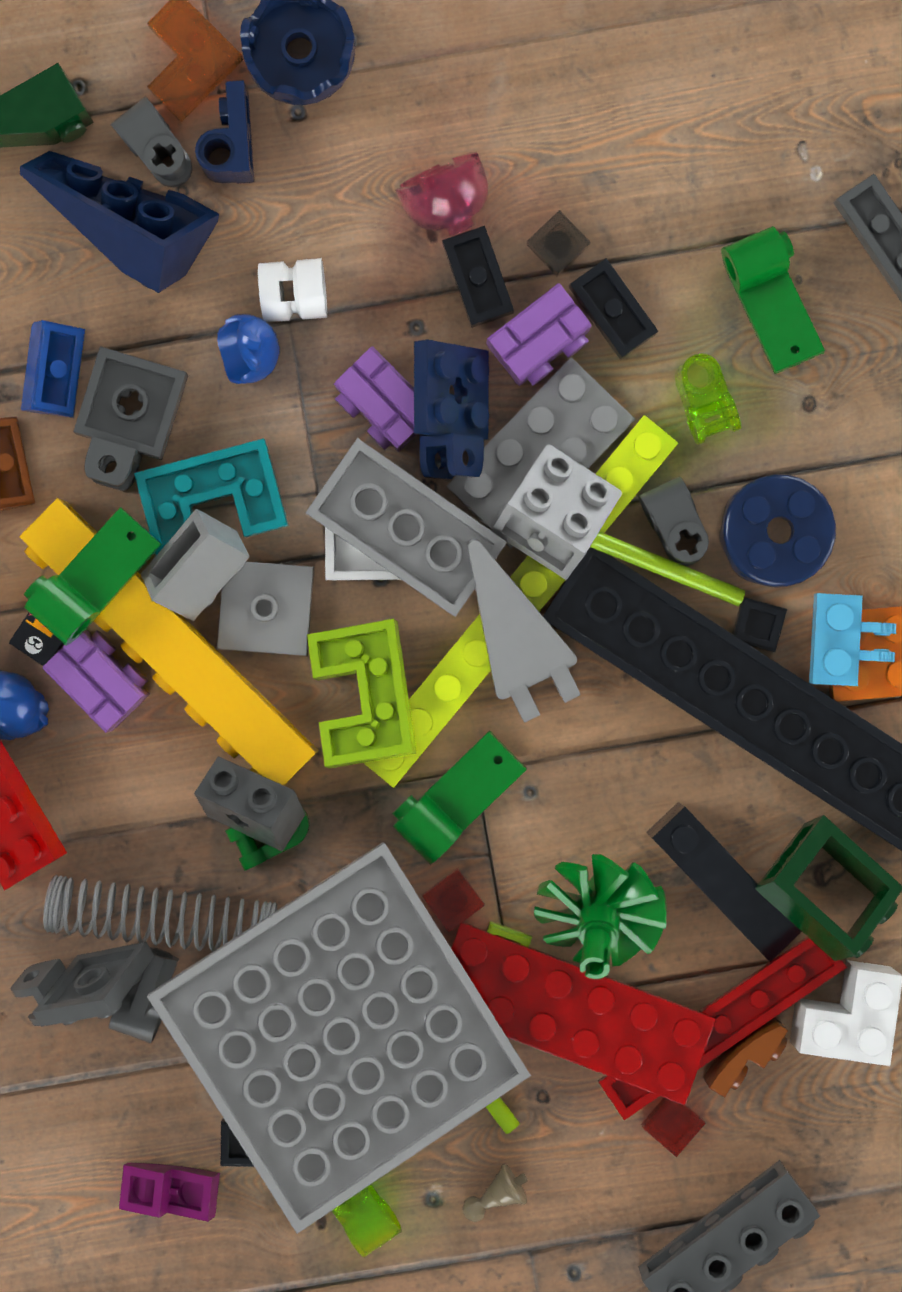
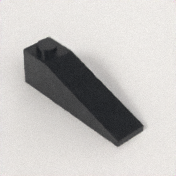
(723, 880)

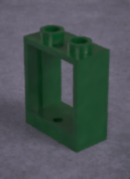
(779, 889)

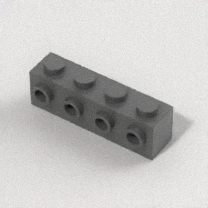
(733, 1237)

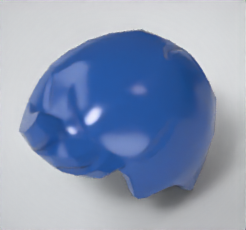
(248, 348)
(21, 707)

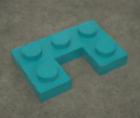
(237, 471)

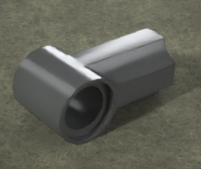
(137, 1014)

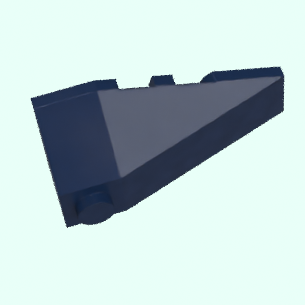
(136, 229)

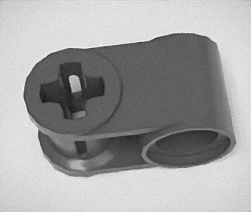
(151, 140)
(674, 513)

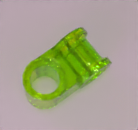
(706, 401)
(367, 1220)

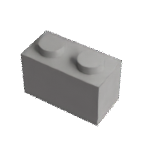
(195, 565)

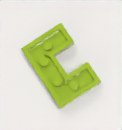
(377, 659)

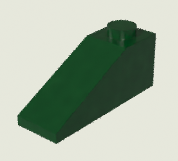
(42, 111)

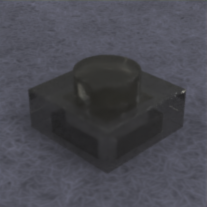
(558, 243)

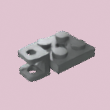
(122, 436)
(87, 988)

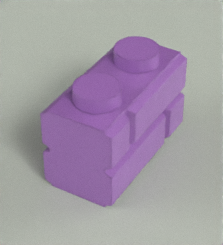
(539, 336)
(380, 397)
(98, 679)

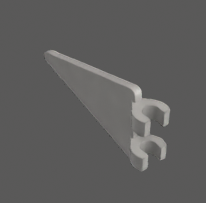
(517, 637)

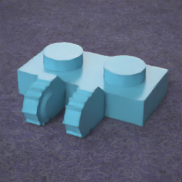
(837, 640)

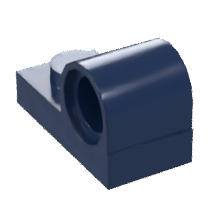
(237, 138)

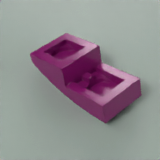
(169, 1189)

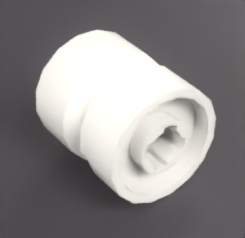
(308, 287)

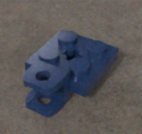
(451, 420)

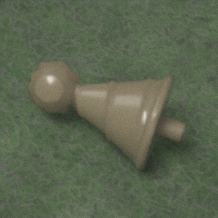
(503, 1191)

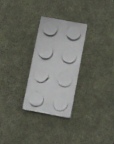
(566, 413)
(402, 526)

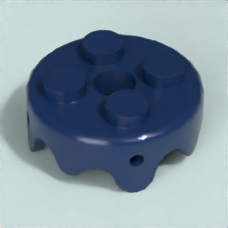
(294, 80)
(746, 536)

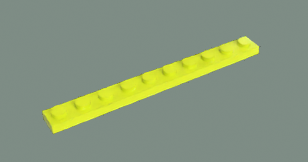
(468, 659)

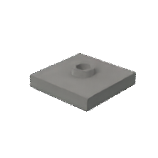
(267, 609)

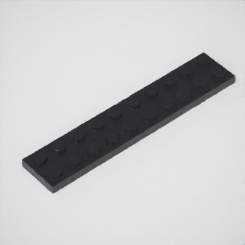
(734, 690)

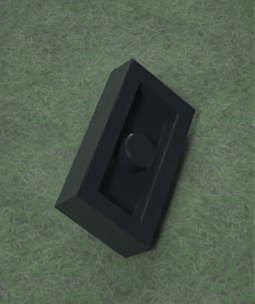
(478, 276)
(613, 308)

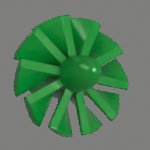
(613, 914)

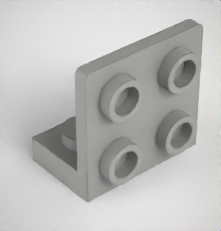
(557, 511)

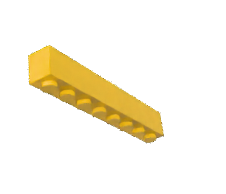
(180, 657)

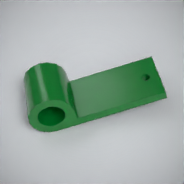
(773, 306)
(92, 579)
(457, 798)

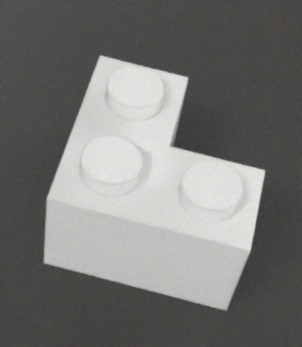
(857, 1027)

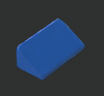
(52, 369)

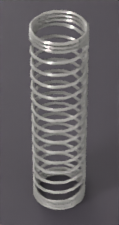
(60, 895)

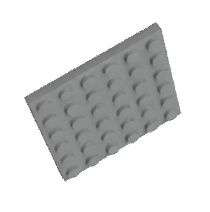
(339, 1036)

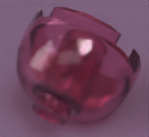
(446, 194)

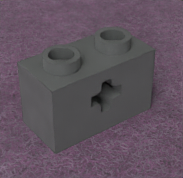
(250, 803)

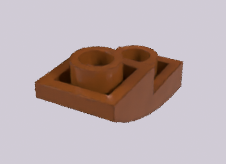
(759, 1047)

